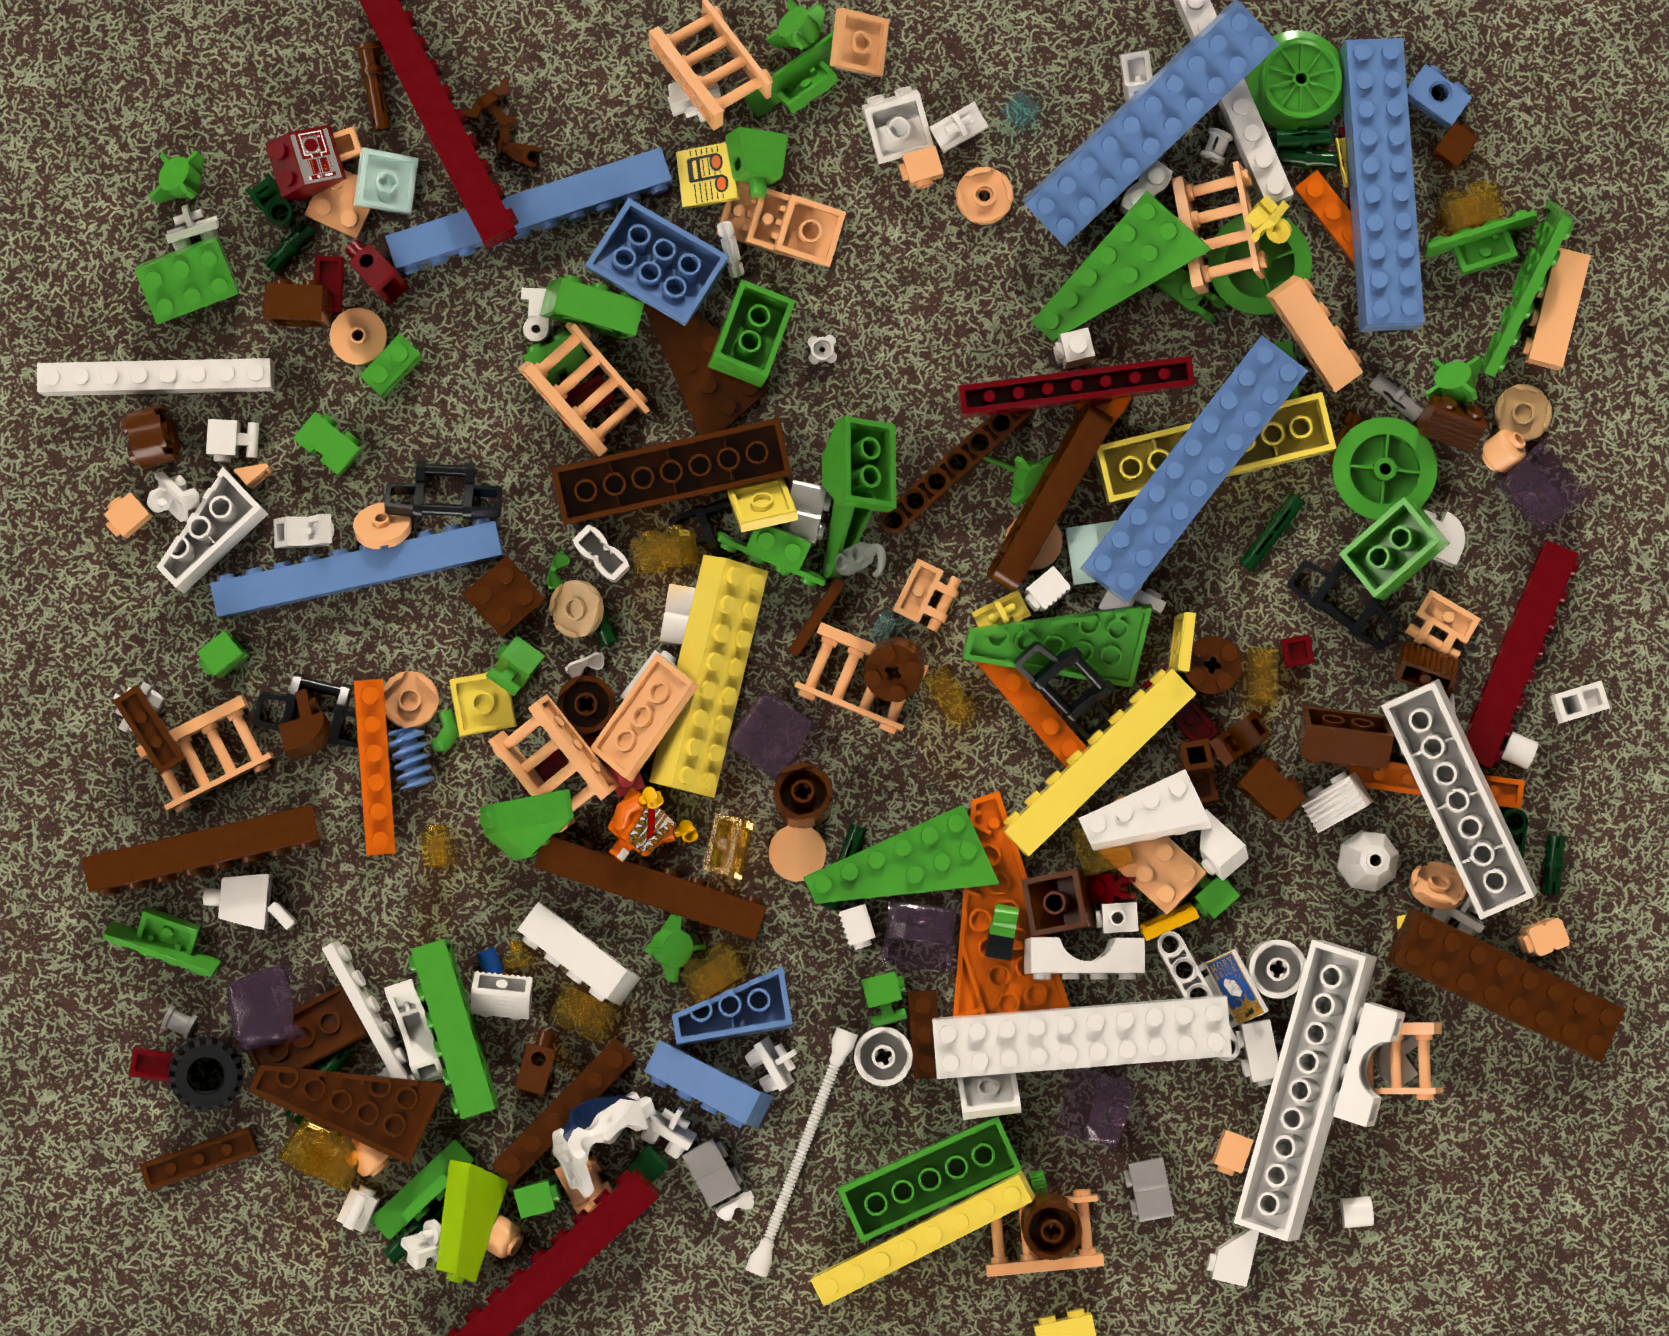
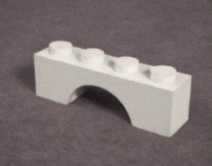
(1048, 956)
(1357, 1099)

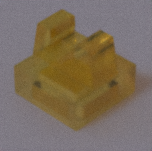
(518, 957)

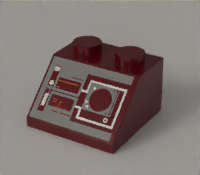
(305, 162)

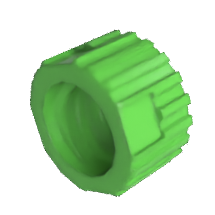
(1038, 1182)

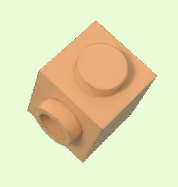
(921, 167)
(126, 515)
(1232, 1152)

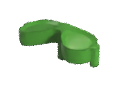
(559, 561)

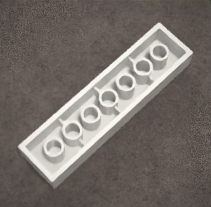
(1459, 799)

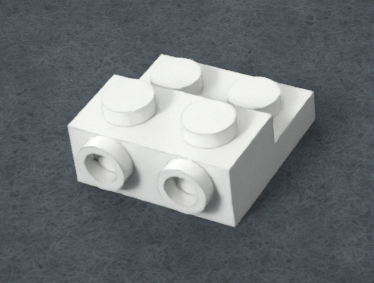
(897, 124)

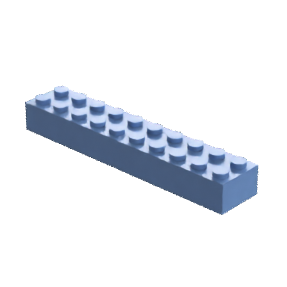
(1150, 122)
(1381, 185)
(1194, 469)

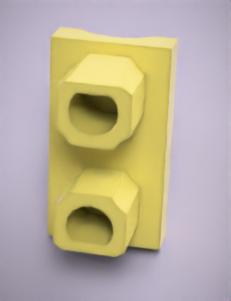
(1267, 217)
(1002, 611)

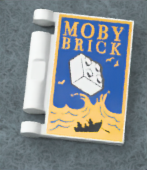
(1231, 978)

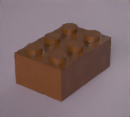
(1345, 738)

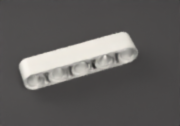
(1194, 980)

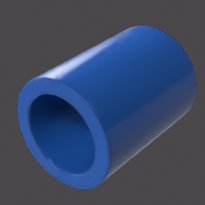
(490, 961)

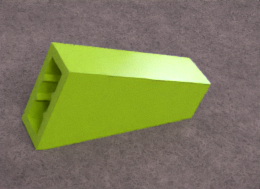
(467, 1219)

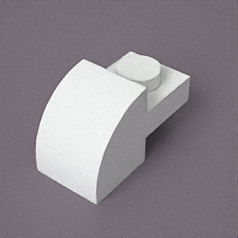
(1579, 702)

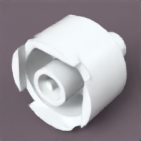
(1267, 954)
(876, 1071)

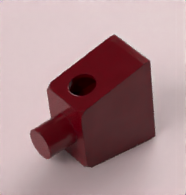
(376, 271)

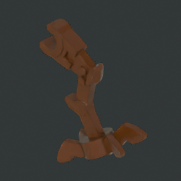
(488, 101)

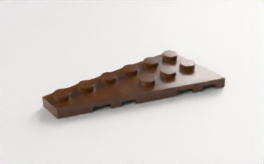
(710, 395)
(368, 1108)

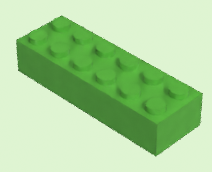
(454, 1028)
(929, 1178)

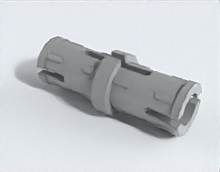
(1396, 397)

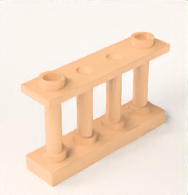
(697, 87)
(1186, 193)
(556, 395)
(856, 648)
(208, 725)
(562, 737)
(1423, 1033)
(1031, 1263)

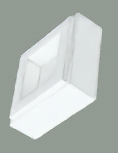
(283, 916)

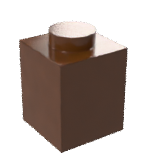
(1455, 145)

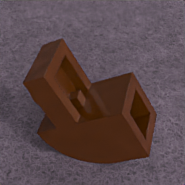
(307, 734)
(1239, 739)
(1199, 764)

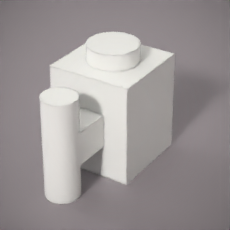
(225, 440)
(358, 1208)

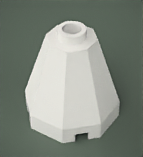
(1355, 860)

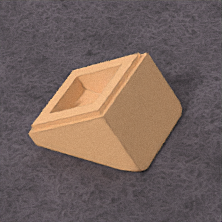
(254, 475)

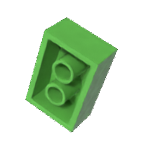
(187, 279)
(592, 306)
(751, 333)
(1394, 548)

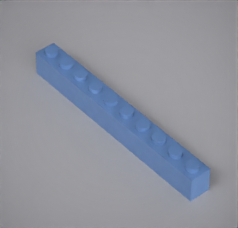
(534, 209)
(356, 569)

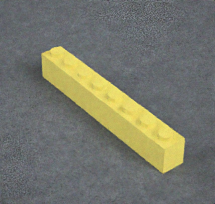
(1098, 762)
(923, 1238)

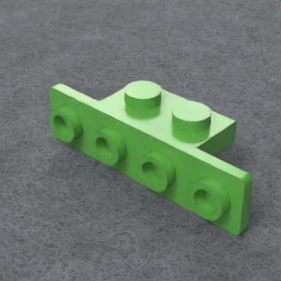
(798, 80)
(1482, 246)
(777, 548)
(165, 939)
(419, 1192)

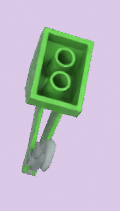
(861, 480)

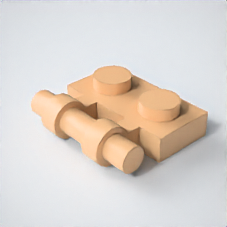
(918, 592)
(1447, 617)

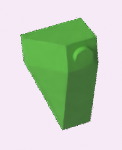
(526, 822)

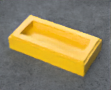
(1163, 923)

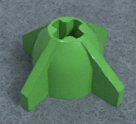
(798, 27)
(179, 178)
(1456, 380)
(1026, 477)
(672, 947)

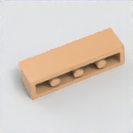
(1556, 311)
(1315, 333)

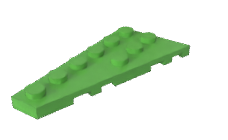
(1130, 258)
(1527, 284)
(1107, 638)
(922, 859)

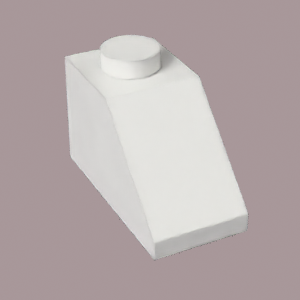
(1221, 849)
(1234, 1258)

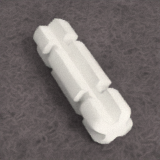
(730, 247)

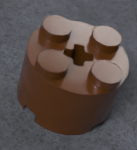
(151, 437)
(1224, 655)
(883, 657)
(588, 688)
(817, 788)
(1061, 1238)

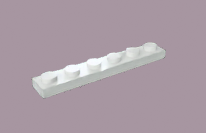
(367, 1010)

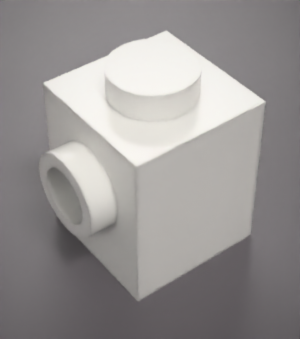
(1117, 917)

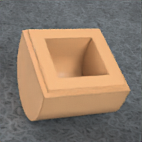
(347, 143)

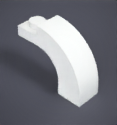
(414, 1029)

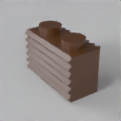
(1452, 423)
(1420, 666)

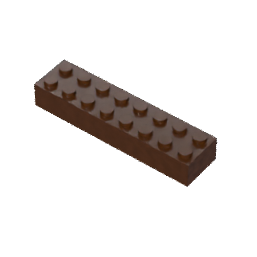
(671, 471)
(202, 849)
(1505, 985)

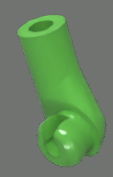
(448, 733)

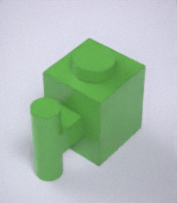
(515, 665)
(1214, 896)
(881, 991)

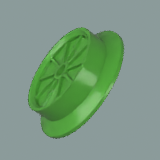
(1281, 98)
(1244, 288)
(1388, 444)

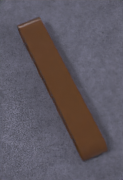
(950, 475)
(1049, 497)

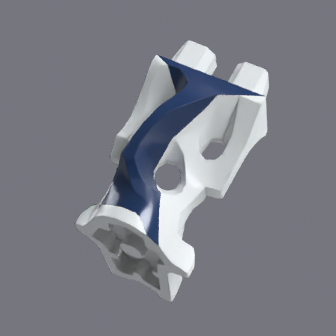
(596, 1122)

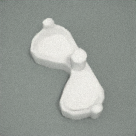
(594, 661)
(744, 1201)

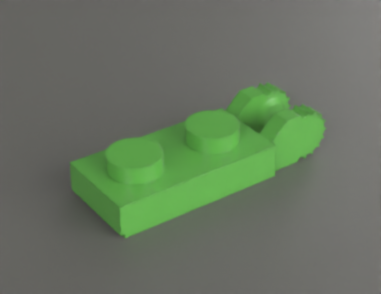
(1179, 288)

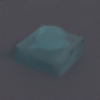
(1020, 110)
(884, 624)

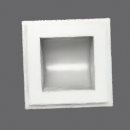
(1519, 750)
(1357, 1212)

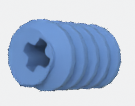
(410, 757)

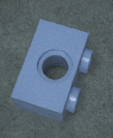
(1444, 111)

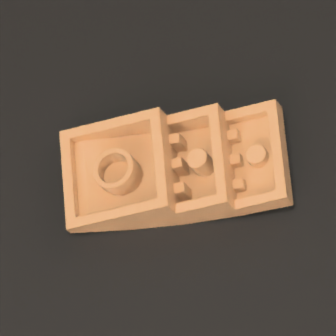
(785, 225)

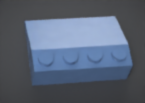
(657, 262)

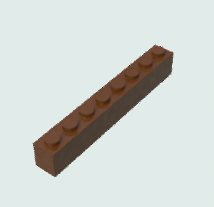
(651, 887)

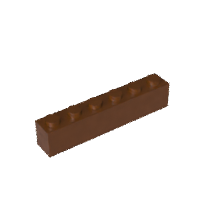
(586, 1086)

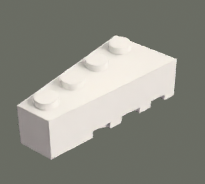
(211, 531)
(1147, 814)
(577, 954)

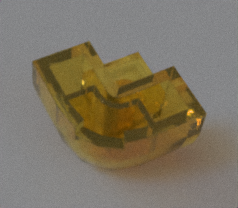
(321, 1155)

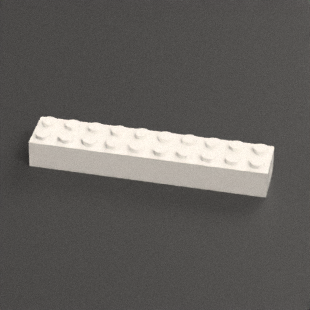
(1082, 1037)
(1304, 1089)

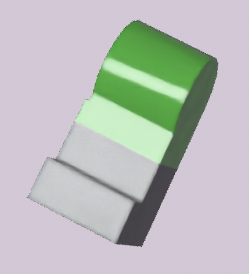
(1002, 932)

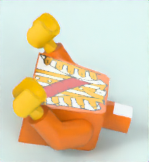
(644, 826)

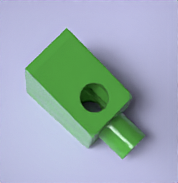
(756, 158)

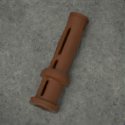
(372, 73)

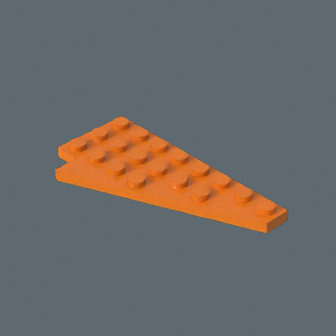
(985, 982)

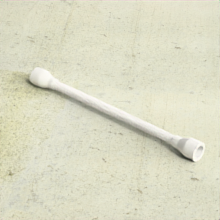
(761, 1258)

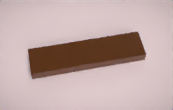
(199, 1158)

